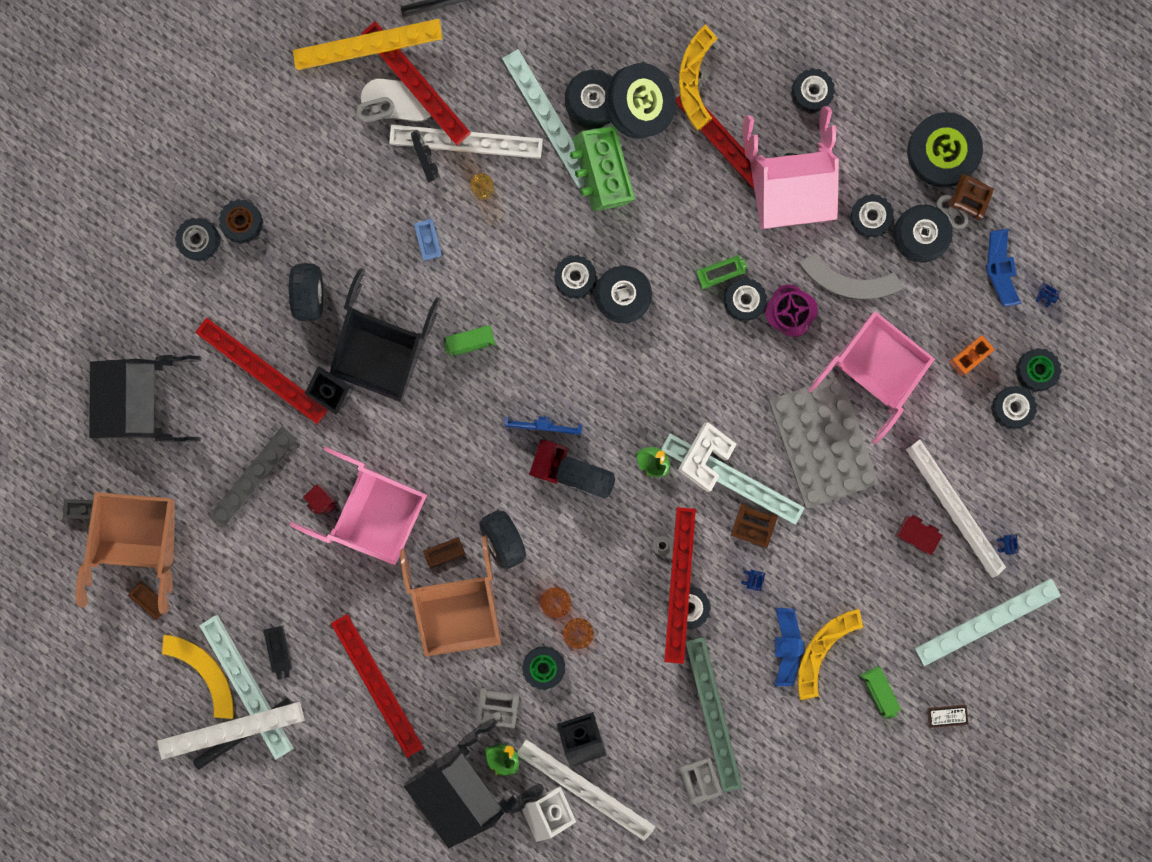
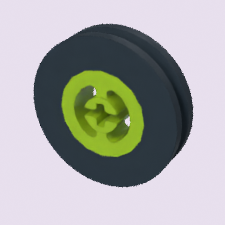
(958, 132)

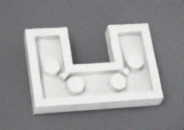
(706, 442)

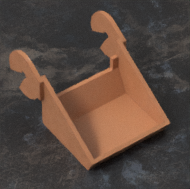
(130, 533)
(455, 613)

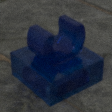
(1049, 293)
(1010, 544)
(755, 580)

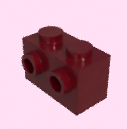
(548, 460)
(320, 500)
(919, 535)

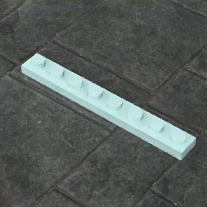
(544, 112)
(740, 483)
(987, 622)
(243, 682)

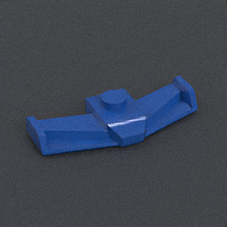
(1000, 268)
(544, 424)
(788, 647)

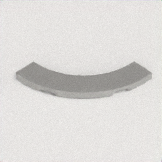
(846, 286)

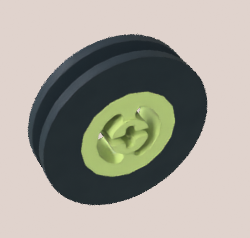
(627, 109)

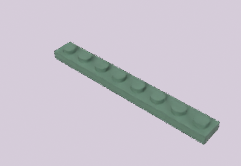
(713, 714)

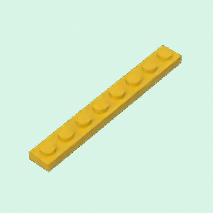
(368, 44)

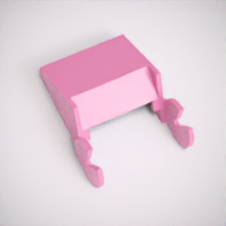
(795, 186)
(883, 364)
(375, 515)

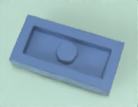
(428, 239)

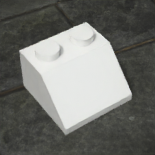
(548, 814)

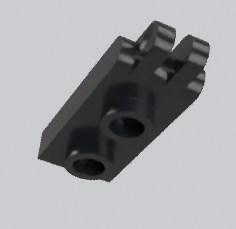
(424, 153)
(278, 651)

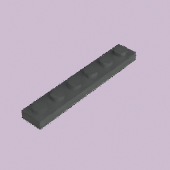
(253, 477)

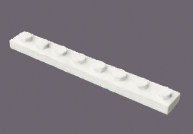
(474, 143)
(956, 508)
(231, 730)
(585, 790)

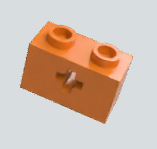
(971, 355)

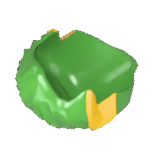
(653, 461)
(502, 759)

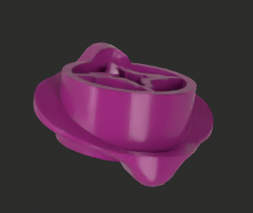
(809, 306)

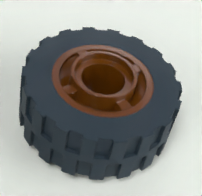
(235, 211)

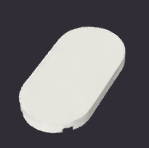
(406, 104)

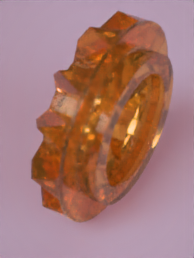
(565, 603)
(571, 627)

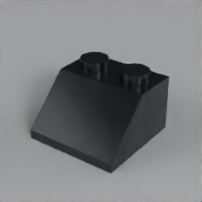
(328, 390)
(581, 739)

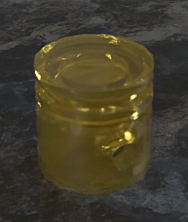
(482, 186)

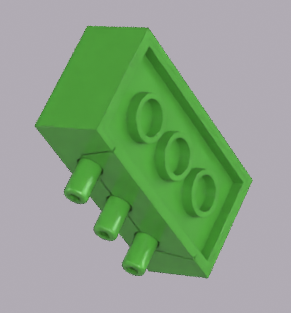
(602, 168)

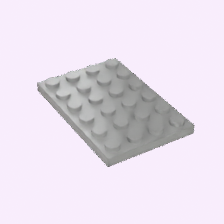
(823, 442)

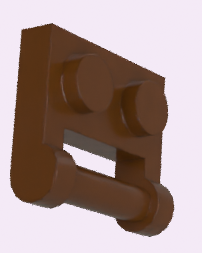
(974, 191)
(750, 531)

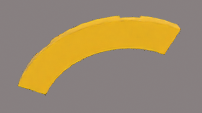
(689, 74)
(819, 647)
(207, 668)

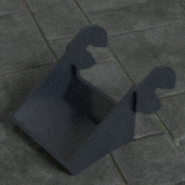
(375, 351)
(125, 398)
(456, 797)

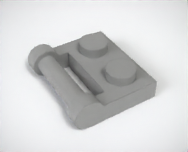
(503, 715)
(706, 779)

